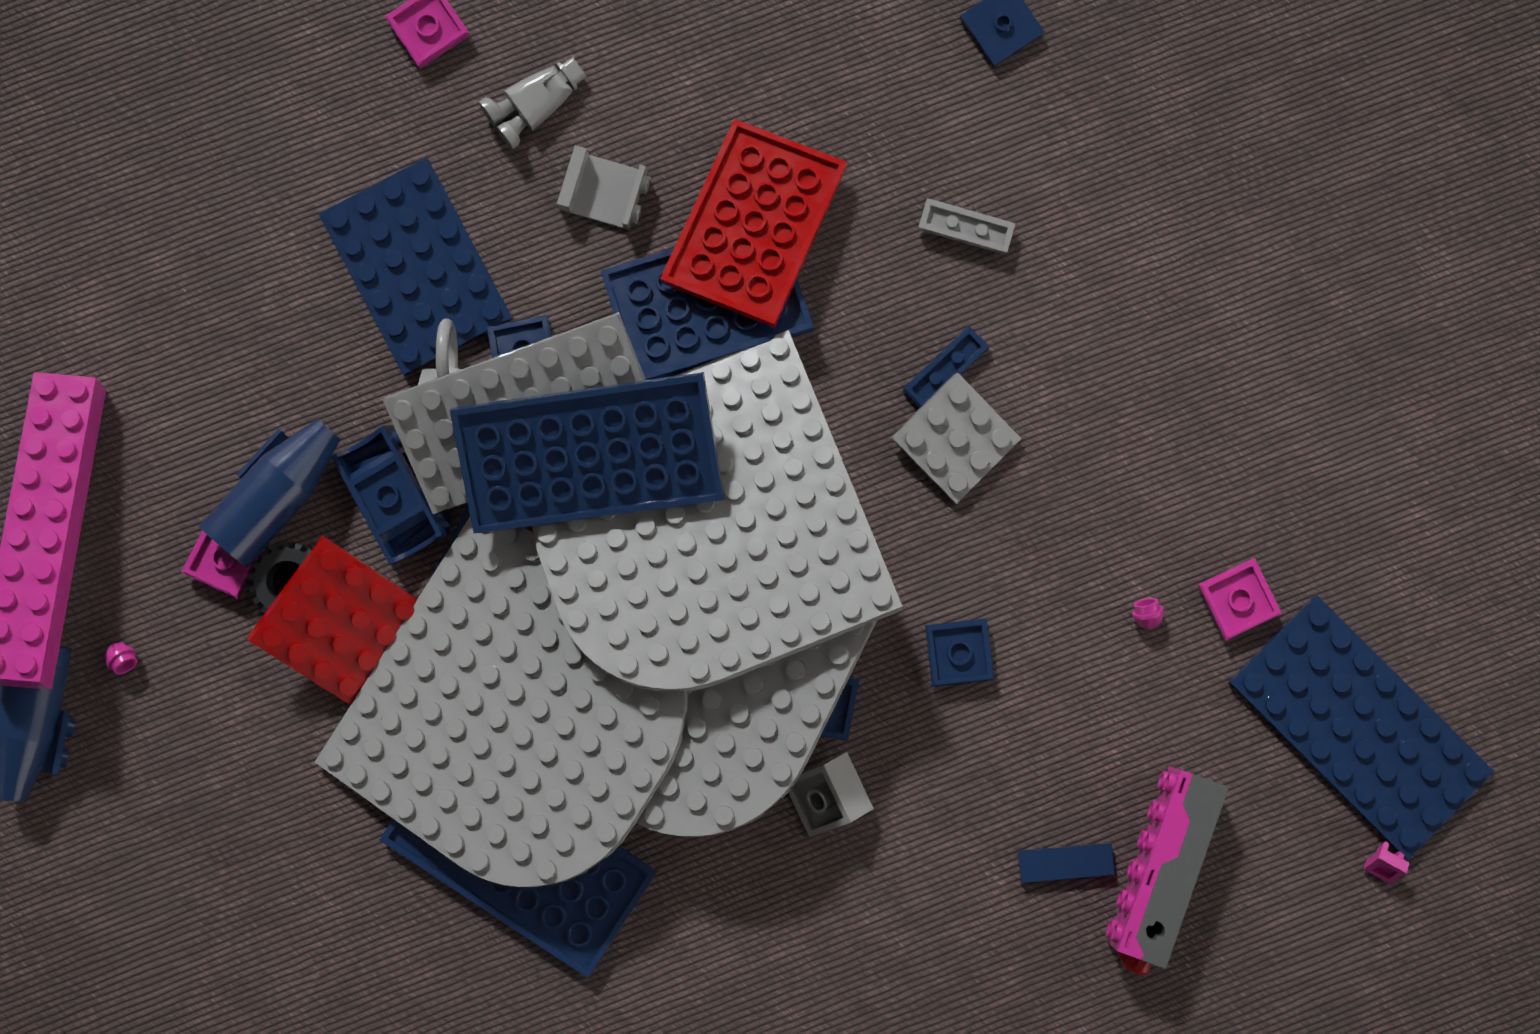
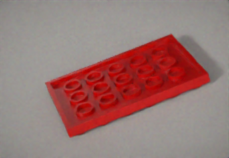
(754, 223)

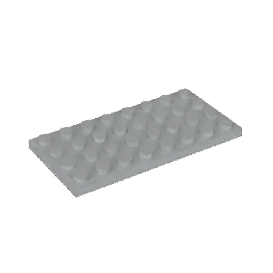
(569, 361)

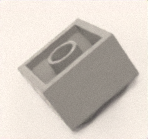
(829, 795)

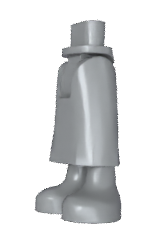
(534, 100)

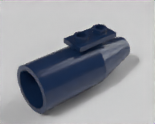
(270, 490)
(33, 732)

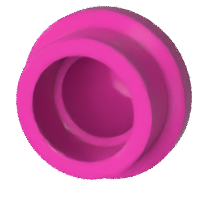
(1148, 613)
(120, 658)

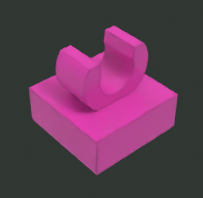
(1386, 865)

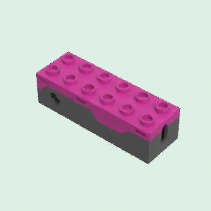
(1165, 869)

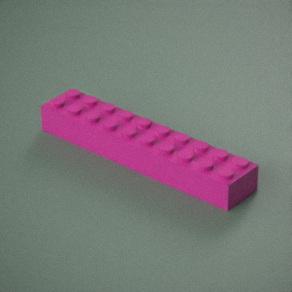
(45, 523)

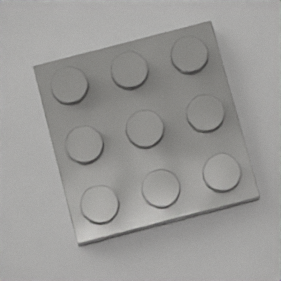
(956, 438)

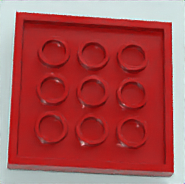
(333, 620)

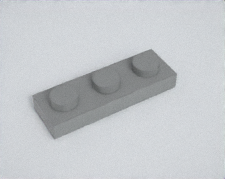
(966, 226)

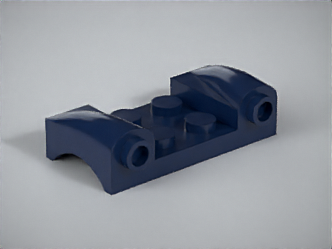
(390, 496)

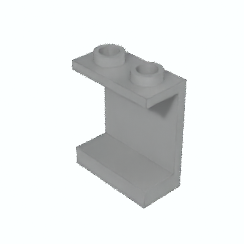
(603, 189)

